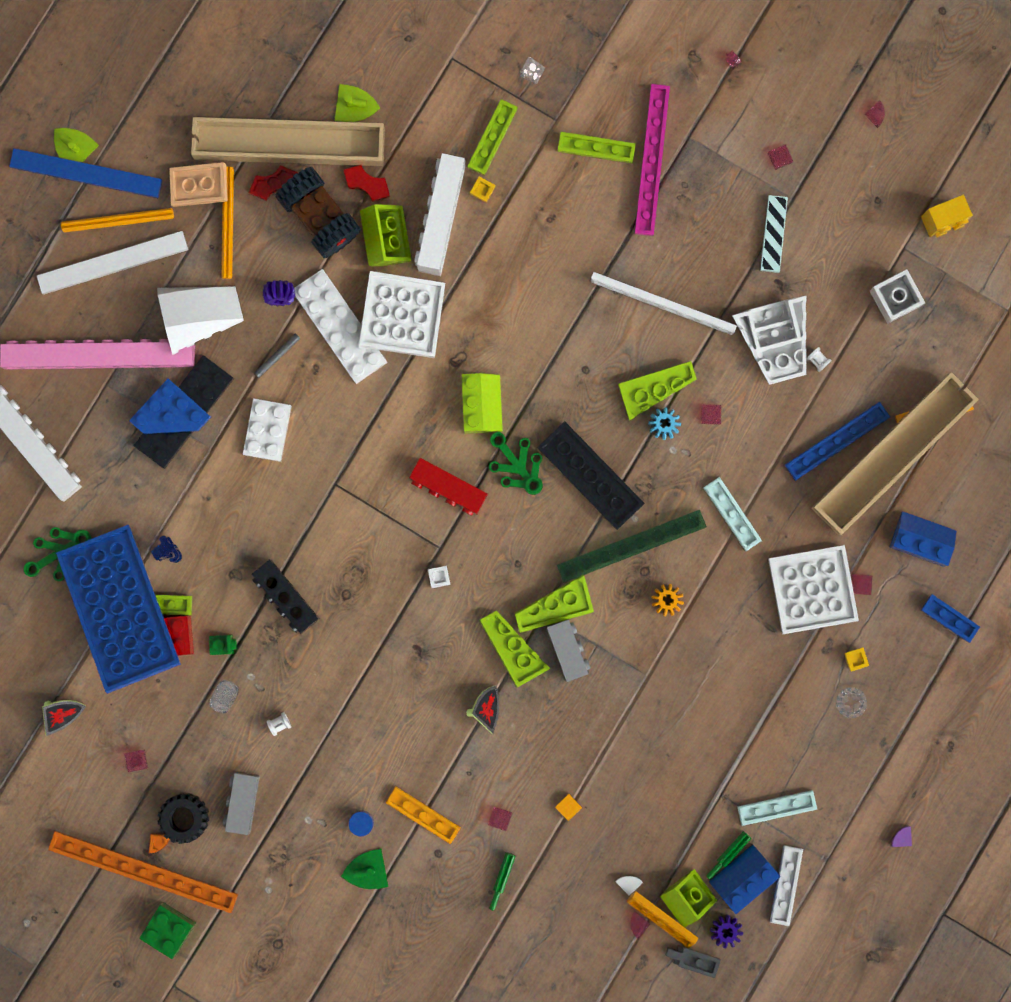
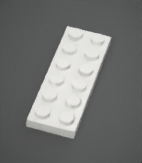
(338, 325)

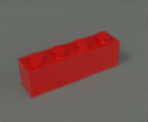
(448, 486)

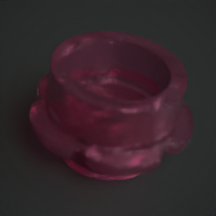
(733, 59)

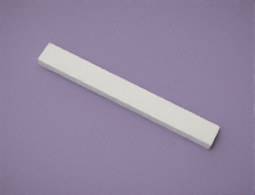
(112, 262)
(663, 303)

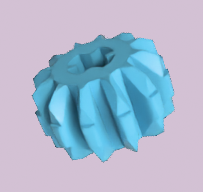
(667, 430)

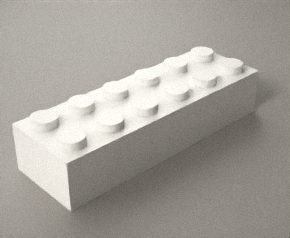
(441, 214)

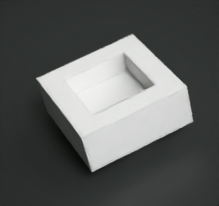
(439, 577)

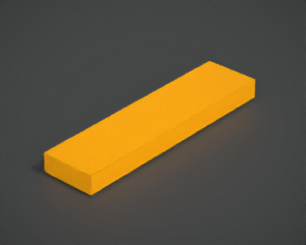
(423, 815)
(662, 919)

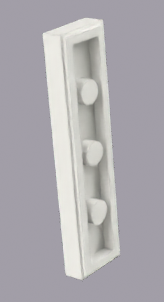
(786, 885)

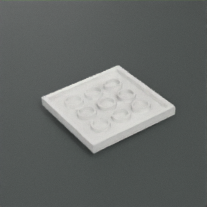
(402, 314)
(813, 589)

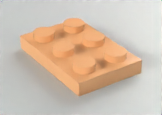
(198, 184)

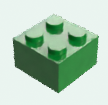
(167, 930)

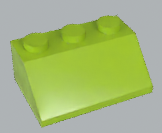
(385, 235)
(481, 403)

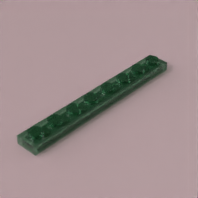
(631, 546)

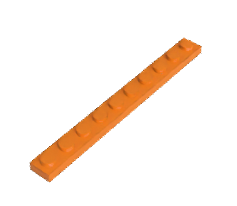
(143, 871)

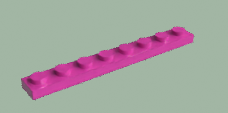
(652, 160)

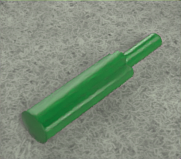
(730, 853)
(502, 878)

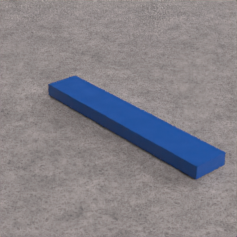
(837, 441)

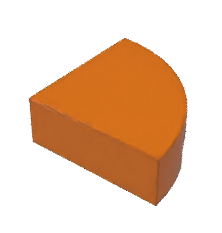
(157, 842)

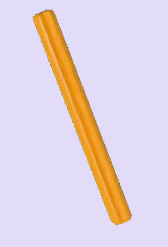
(117, 220)
(227, 227)

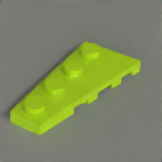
(648, 390)
(560, 605)
(517, 657)

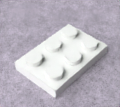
(267, 430)

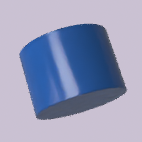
(361, 823)

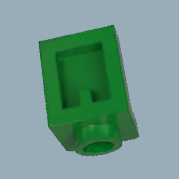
(222, 644)

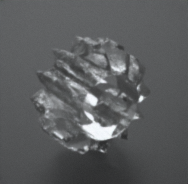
(224, 696)

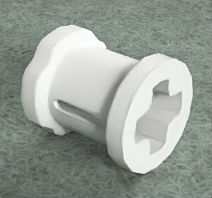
(818, 359)
(279, 724)

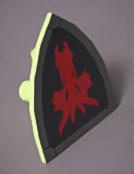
(486, 708)
(60, 714)

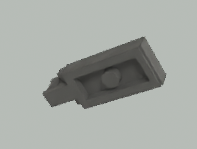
(694, 960)

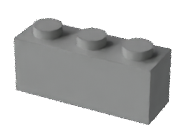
(568, 650)
(241, 803)

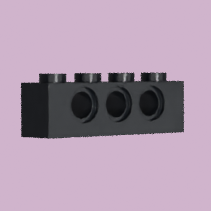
(270, 570)

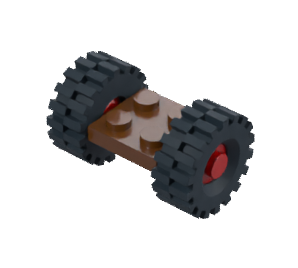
(318, 212)

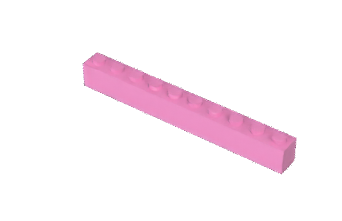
(94, 355)

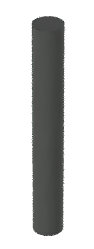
(277, 355)

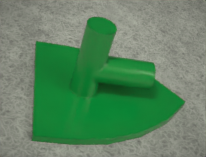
(367, 871)

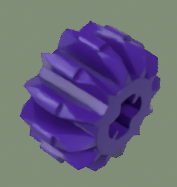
(278, 293)
(726, 924)

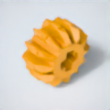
(661, 603)

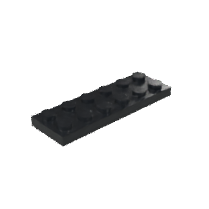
(204, 386)
(590, 475)

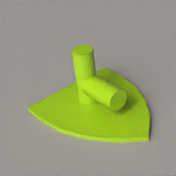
(354, 104)
(73, 144)

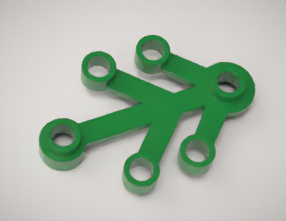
(518, 466)
(74, 537)

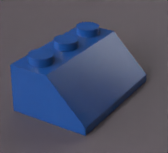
(924, 539)
(744, 879)

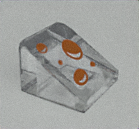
(532, 70)

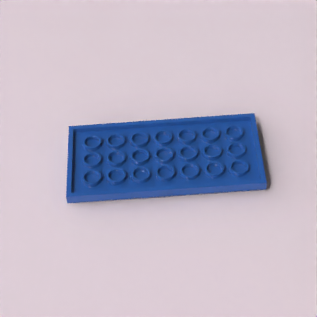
(118, 609)

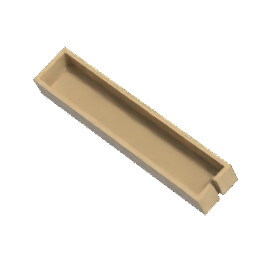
(288, 141)
(894, 454)

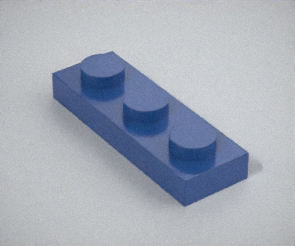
(950, 618)

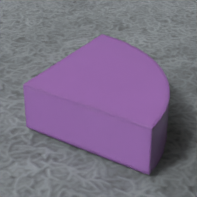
(902, 837)

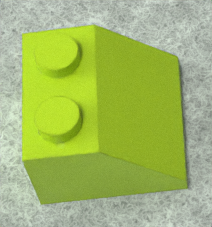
(688, 898)

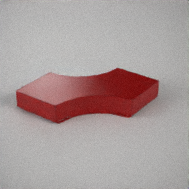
(359, 179)
(266, 185)

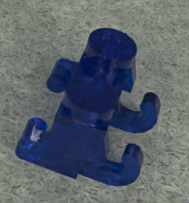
(166, 550)

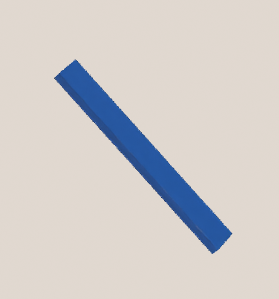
(85, 173)

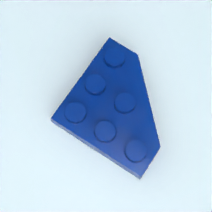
(169, 412)

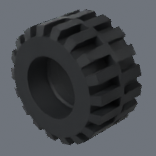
(171, 830)

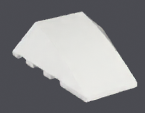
(197, 313)
(777, 337)

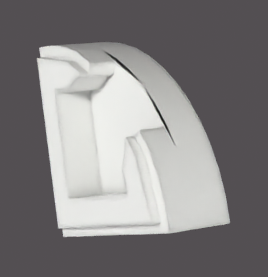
(629, 883)

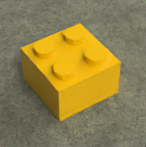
(947, 215)

